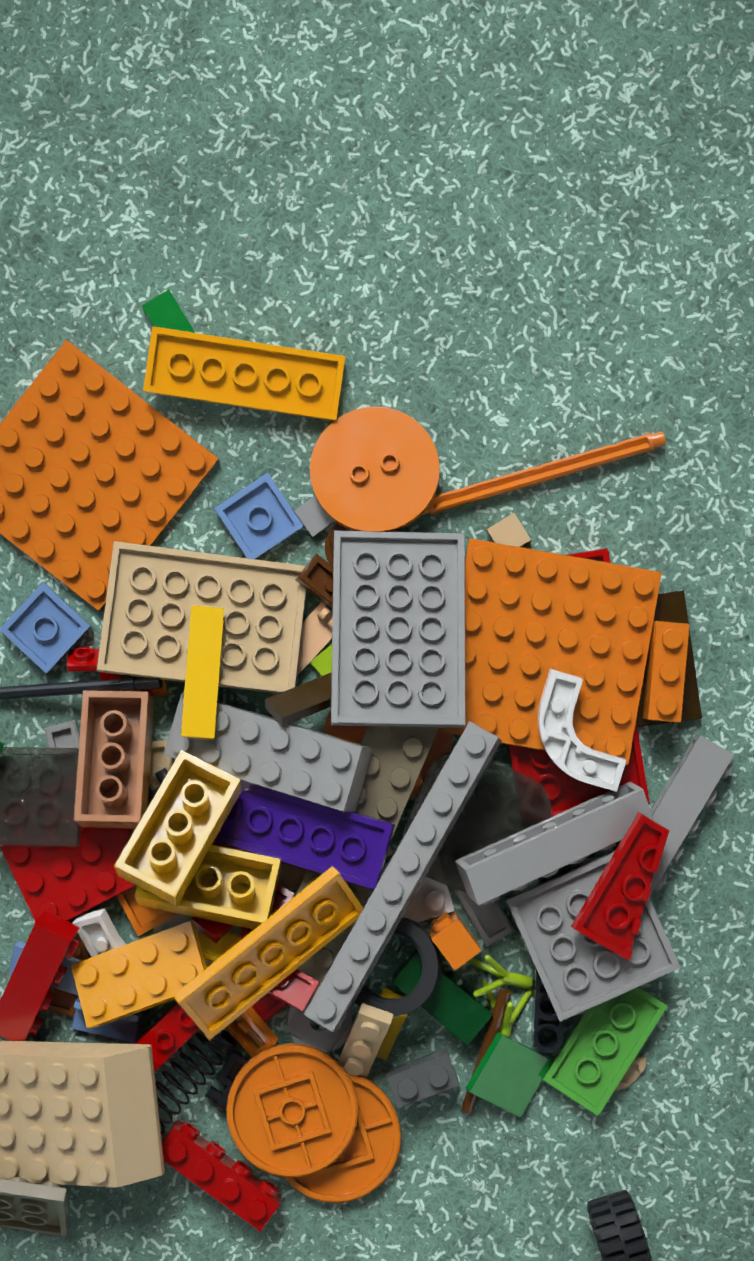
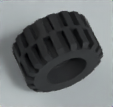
(618, 1228)

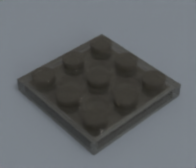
(38, 797)

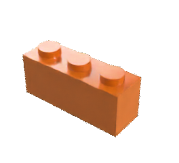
(666, 671)

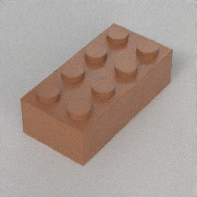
(114, 759)

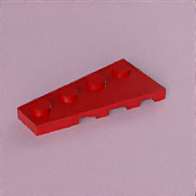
(618, 898)

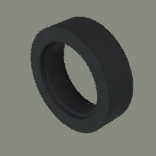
(429, 977)

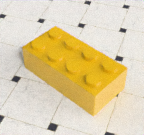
(178, 828)
(226, 889)

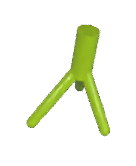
(504, 976)
(509, 1016)

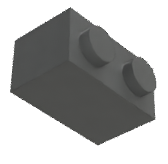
(422, 1077)

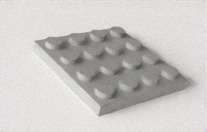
(572, 966)

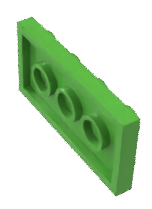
(604, 1047)

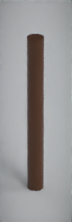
(493, 1027)

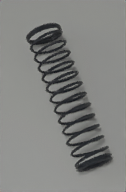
(230, 1044)

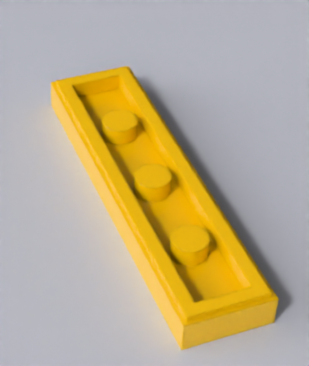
(202, 672)

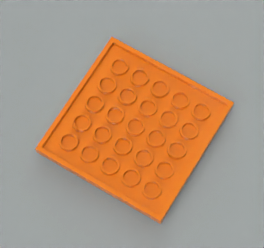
(90, 469)
(559, 614)

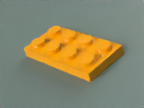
(138, 974)

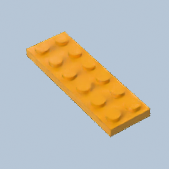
(243, 373)
(269, 953)

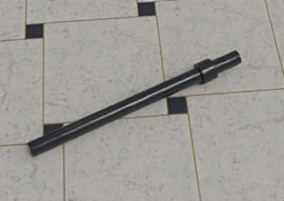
(125, 683)

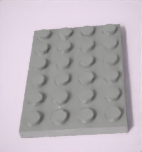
(398, 629)

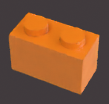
(454, 939)

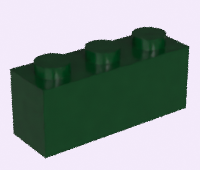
(450, 1002)

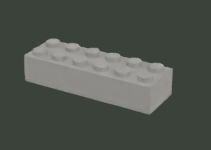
(279, 757)

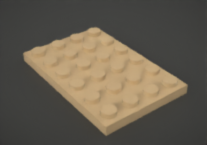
(151, 609)

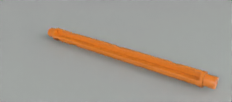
(546, 472)

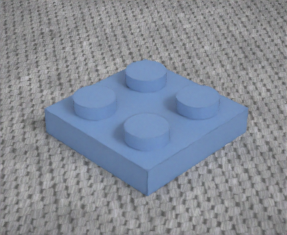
(259, 517)
(45, 627)

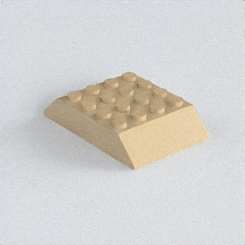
(79, 1113)

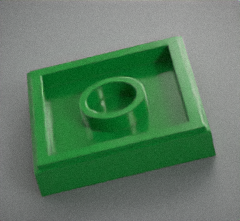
(509, 1074)

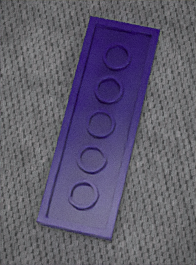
(307, 834)

